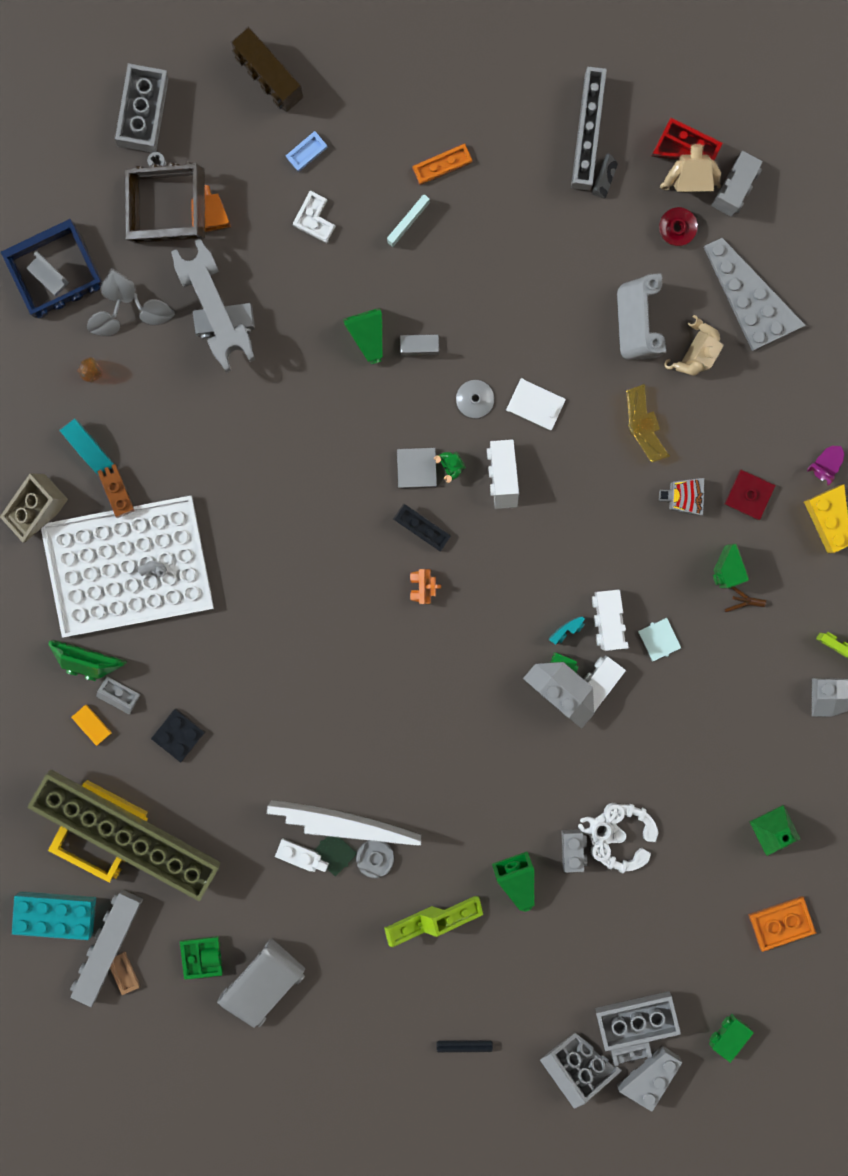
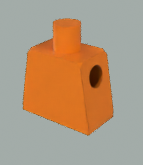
(214, 212)

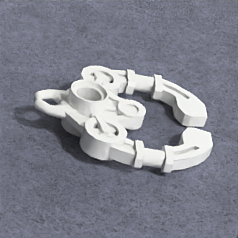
(612, 833)

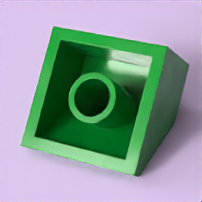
(729, 568)

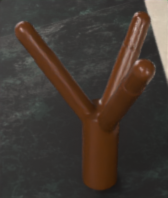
(746, 600)

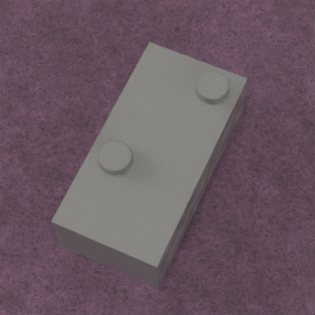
(141, 108)
(637, 1021)

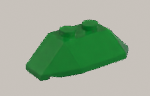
(84, 661)

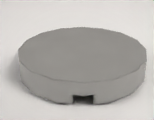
(375, 858)

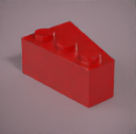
(679, 138)

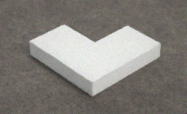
(309, 220)

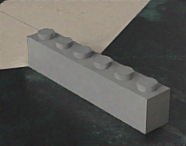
(588, 128)
(106, 947)

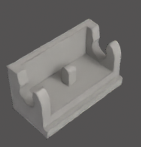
(631, 1053)

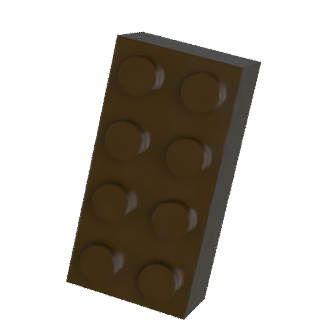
(267, 70)

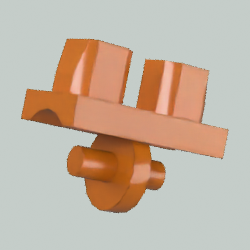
(427, 586)

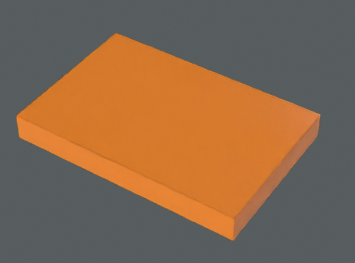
(782, 923)

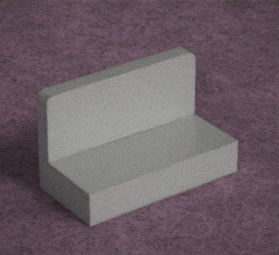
(47, 274)
(419, 345)

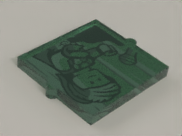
(336, 853)

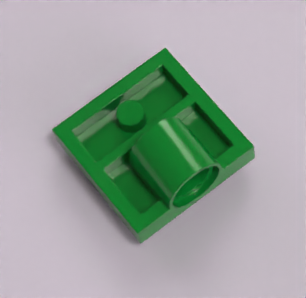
(201, 957)

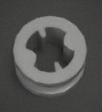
(154, 155)

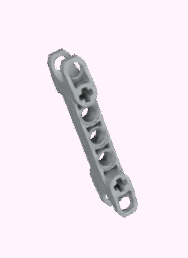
(199, 274)

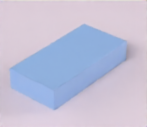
(306, 151)

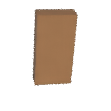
(124, 974)

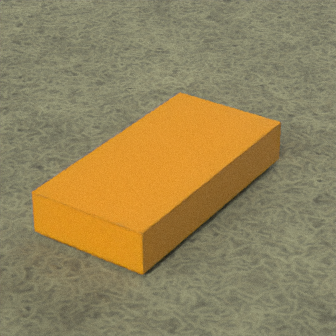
(91, 725)

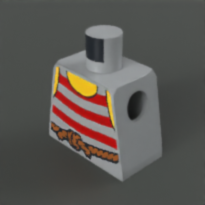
(685, 496)

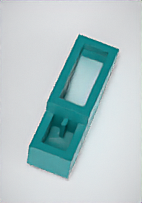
(86, 446)

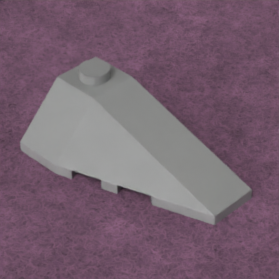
(829, 696)

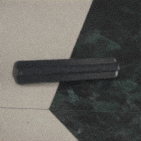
(464, 1046)

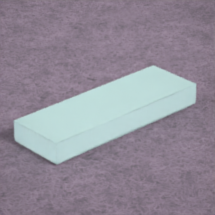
(408, 220)

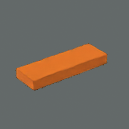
(442, 164)

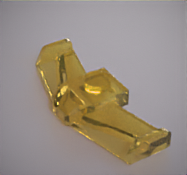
(644, 424)

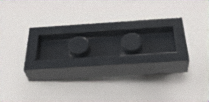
(421, 527)

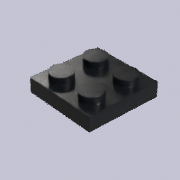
(178, 735)

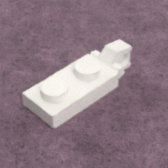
(300, 856)

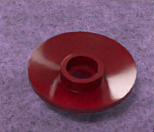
(686, 222)

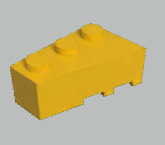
(830, 517)

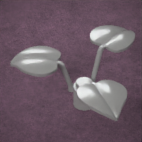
(121, 289)

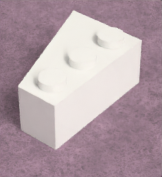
(609, 620)

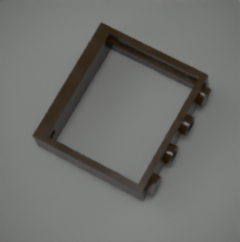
(132, 179)

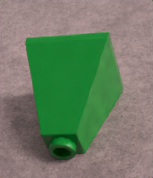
(367, 333)
(774, 830)
(517, 879)

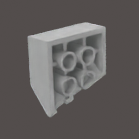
(578, 1069)

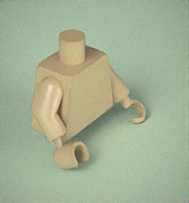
(693, 172)
(702, 350)

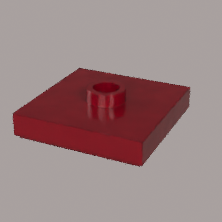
(749, 494)

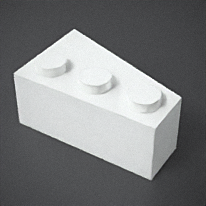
(503, 474)

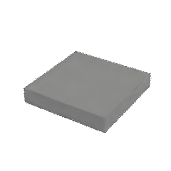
(416, 467)

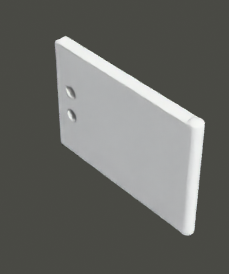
(535, 404)

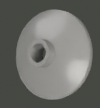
(468, 406)

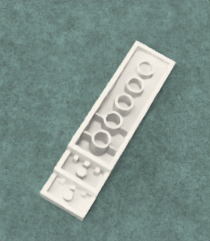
(341, 824)

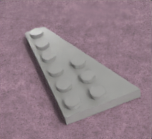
(754, 303)

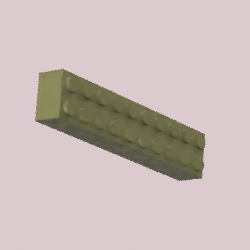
(124, 834)

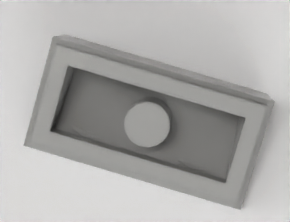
(118, 695)

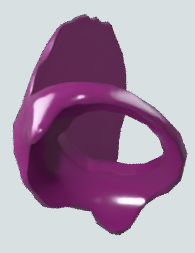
(828, 463)

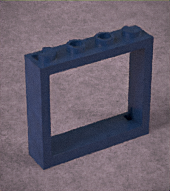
(41, 240)

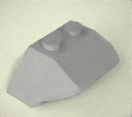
(564, 690)

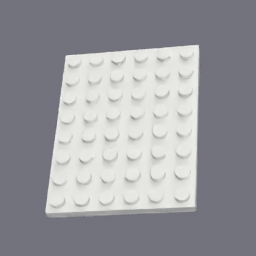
(97, 562)

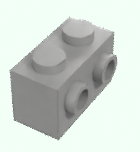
(573, 851)

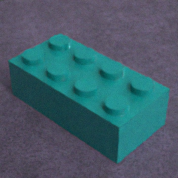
(53, 915)

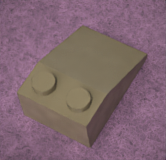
(33, 506)

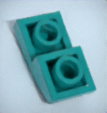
(572, 626)

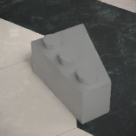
(737, 184)
(651, 1079)

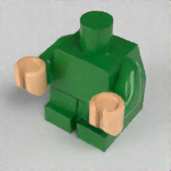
(452, 463)

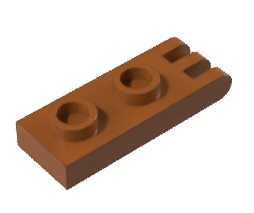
(116, 492)

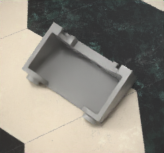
(634, 334)
(262, 984)

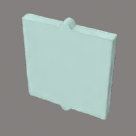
(659, 639)

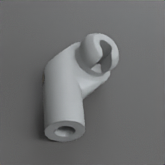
(154, 567)

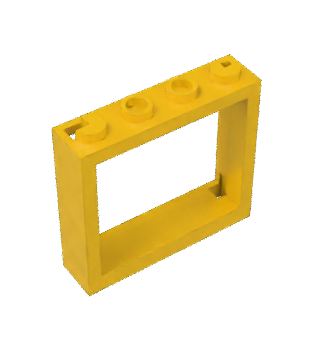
(114, 871)

